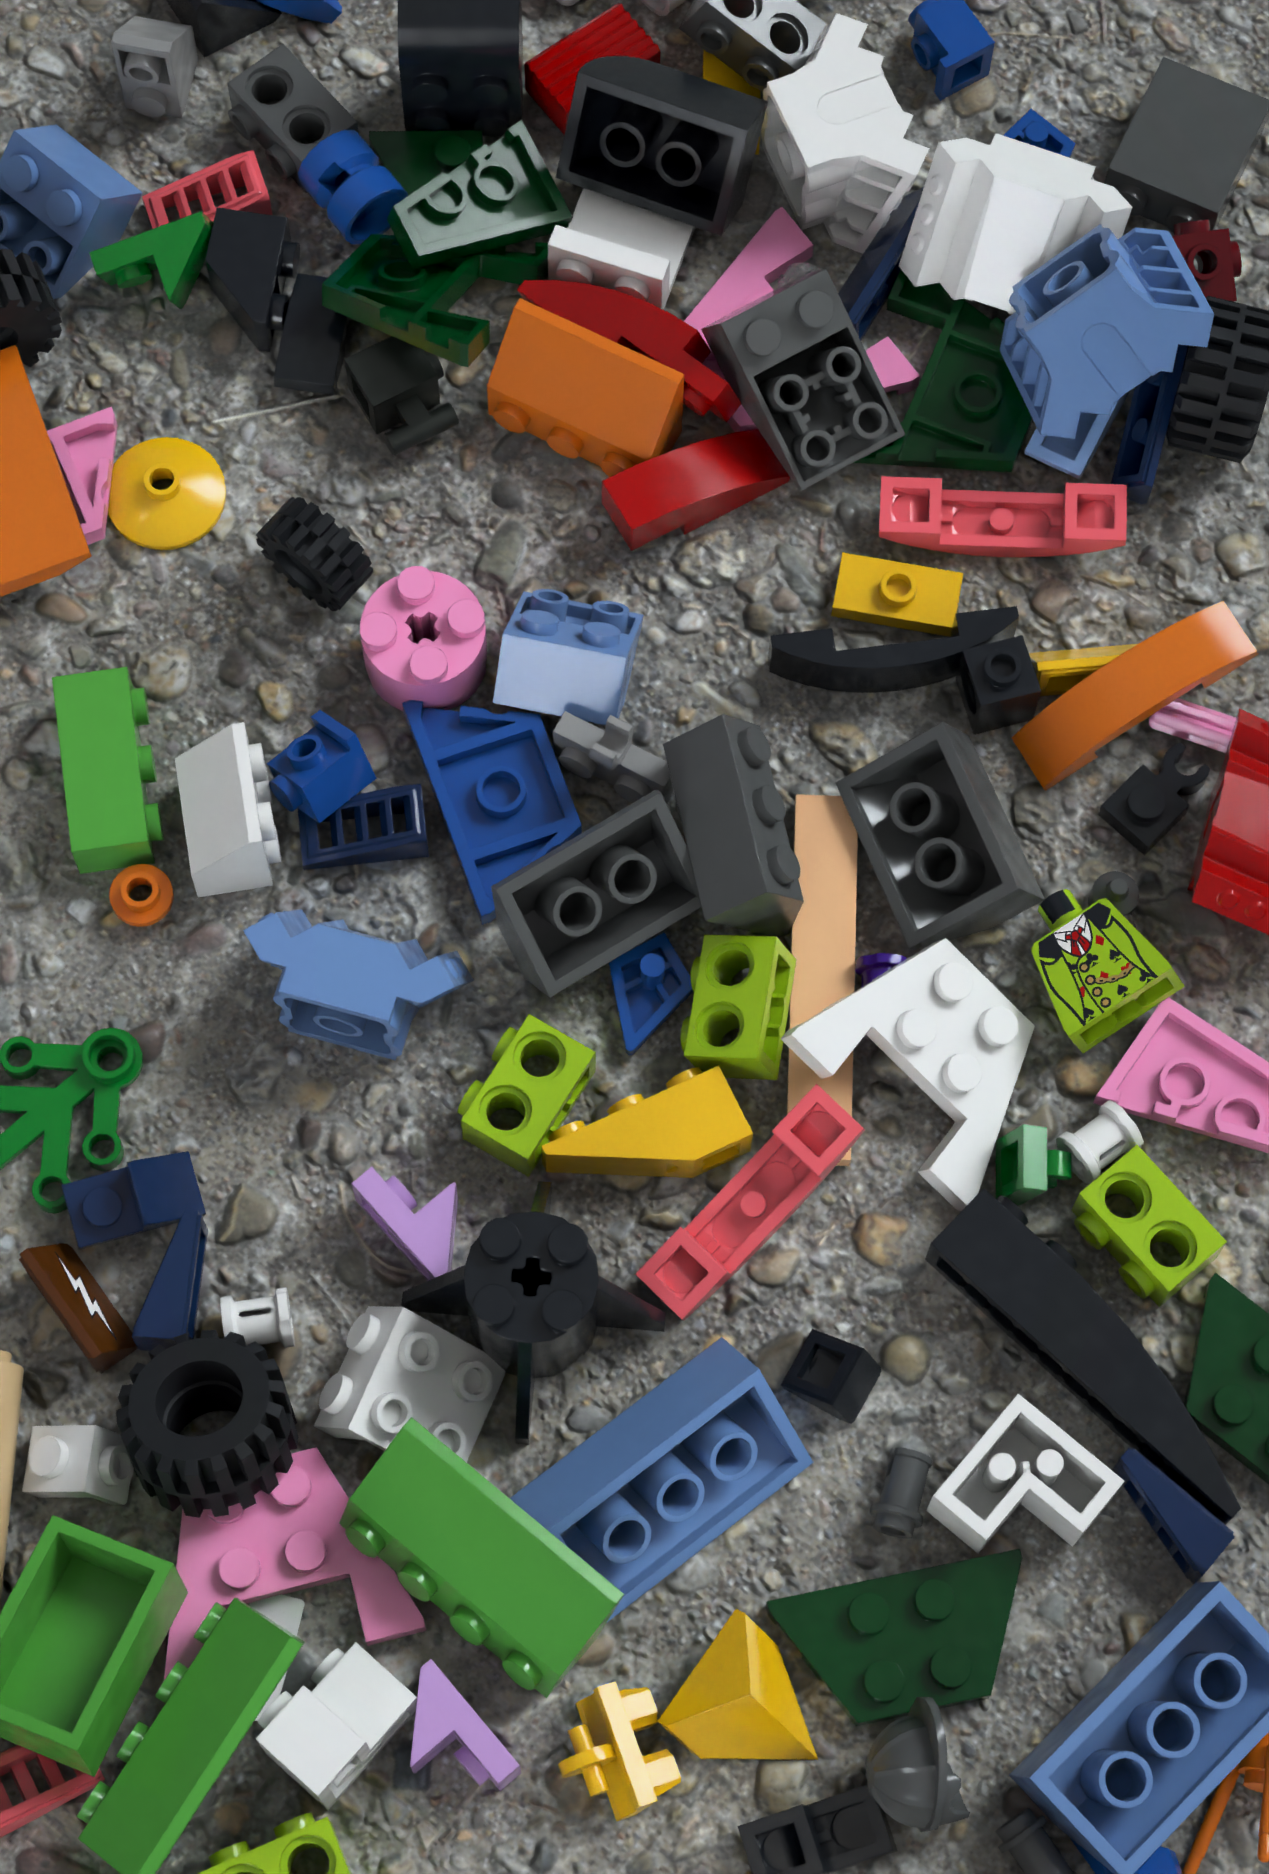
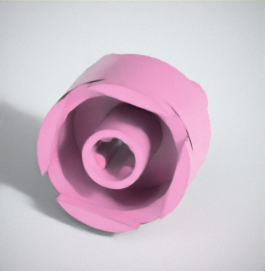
(449, 633)

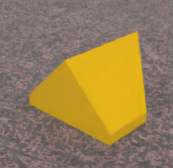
(739, 1700)

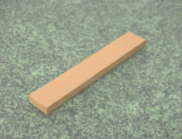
(823, 934)

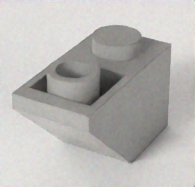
(155, 65)

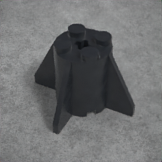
(539, 1333)

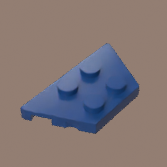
(494, 791)

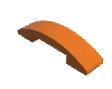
(1130, 690)

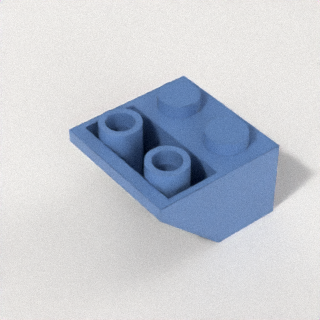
(60, 203)
(567, 656)

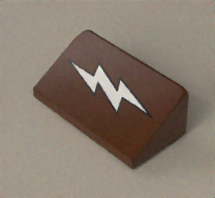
(79, 1304)

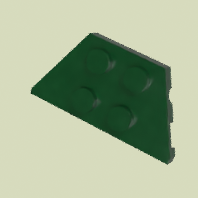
(1232, 1375)
(905, 1635)

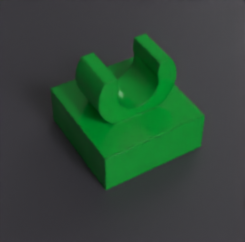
(1027, 1166)

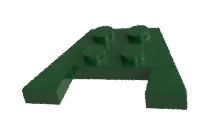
(413, 304)
(967, 400)

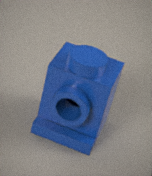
(950, 44)
(320, 769)

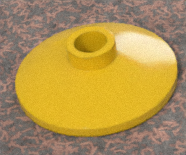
(172, 515)

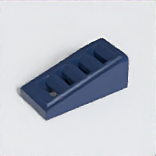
(388, 847)
(175, 1292)
(1180, 1522)

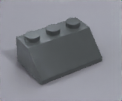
(735, 826)
(939, 838)
(597, 895)

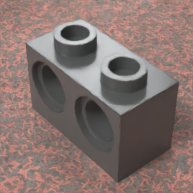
(755, 36)
(303, 111)

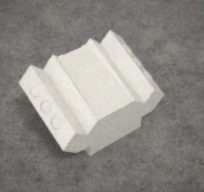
(840, 139)
(1001, 215)

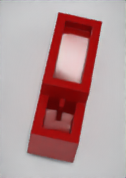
(691, 486)

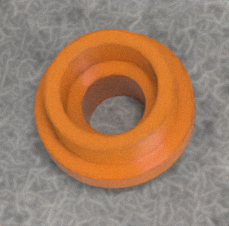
(141, 912)

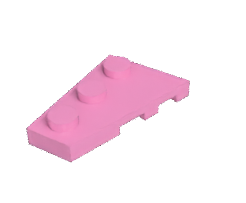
(1193, 1079)

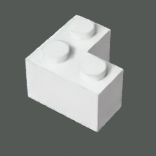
(1029, 1464)
(339, 1726)

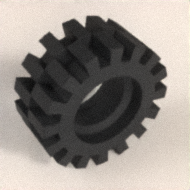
(314, 553)

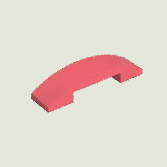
(1003, 522)
(752, 1204)

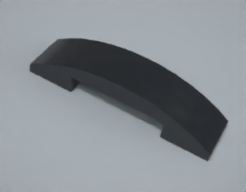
(814, 662)

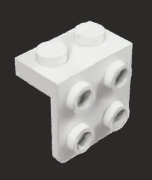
(619, 248)
(404, 1370)

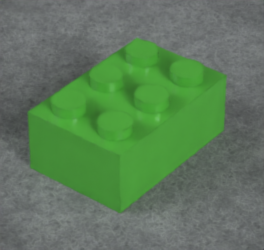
(81, 1641)

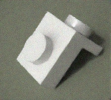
(77, 1464)

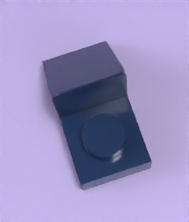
(132, 1199)

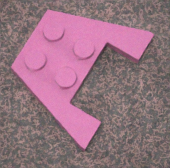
(749, 278)
(279, 1548)

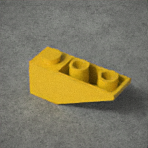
(666, 1135)

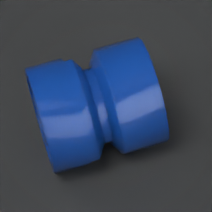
(351, 185)

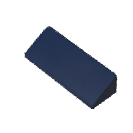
(878, 267)
(1146, 431)

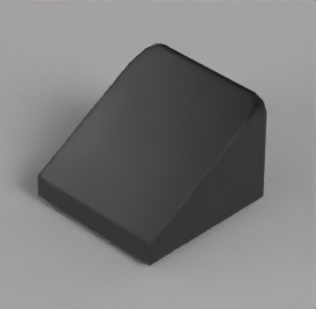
(832, 1375)

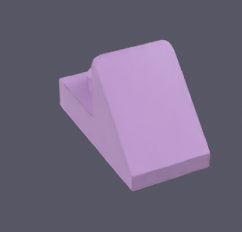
(421, 1237)
(447, 1716)

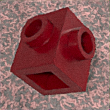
(1215, 254)

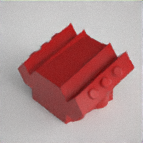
(1233, 848)

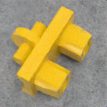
(610, 1753)

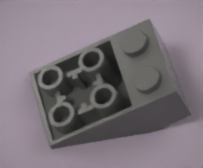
(805, 378)

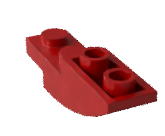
(643, 330)

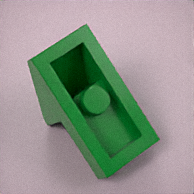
(173, 249)

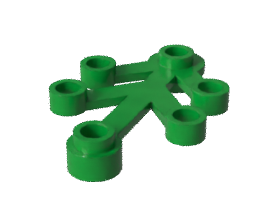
(51, 1109)

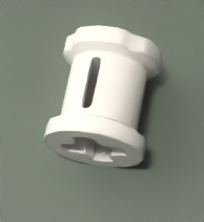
(1100, 1141)
(260, 1319)

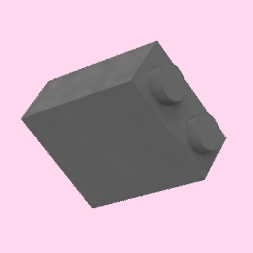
(1187, 146)

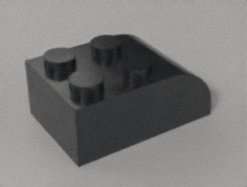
(461, 64)
(661, 140)

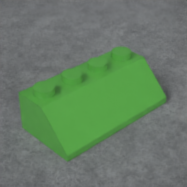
(479, 1559)
(189, 1741)

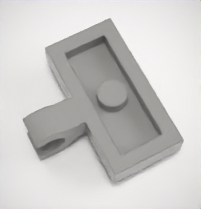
(611, 757)

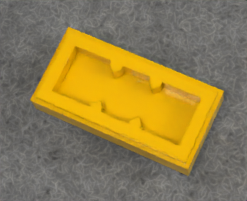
(897, 594)

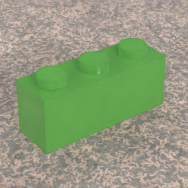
(106, 770)

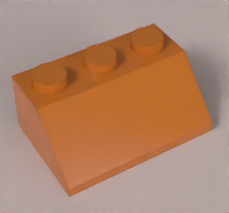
(583, 392)

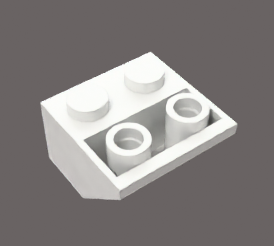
(227, 813)

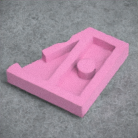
(86, 461)

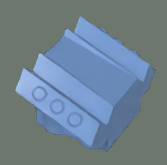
(1100, 324)
(350, 983)

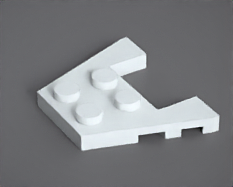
(945, 1033)

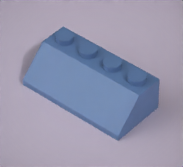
(669, 1472)
(1156, 1731)

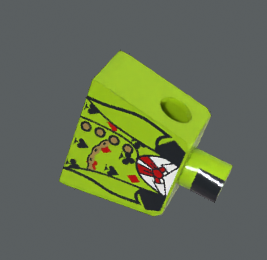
(1098, 968)

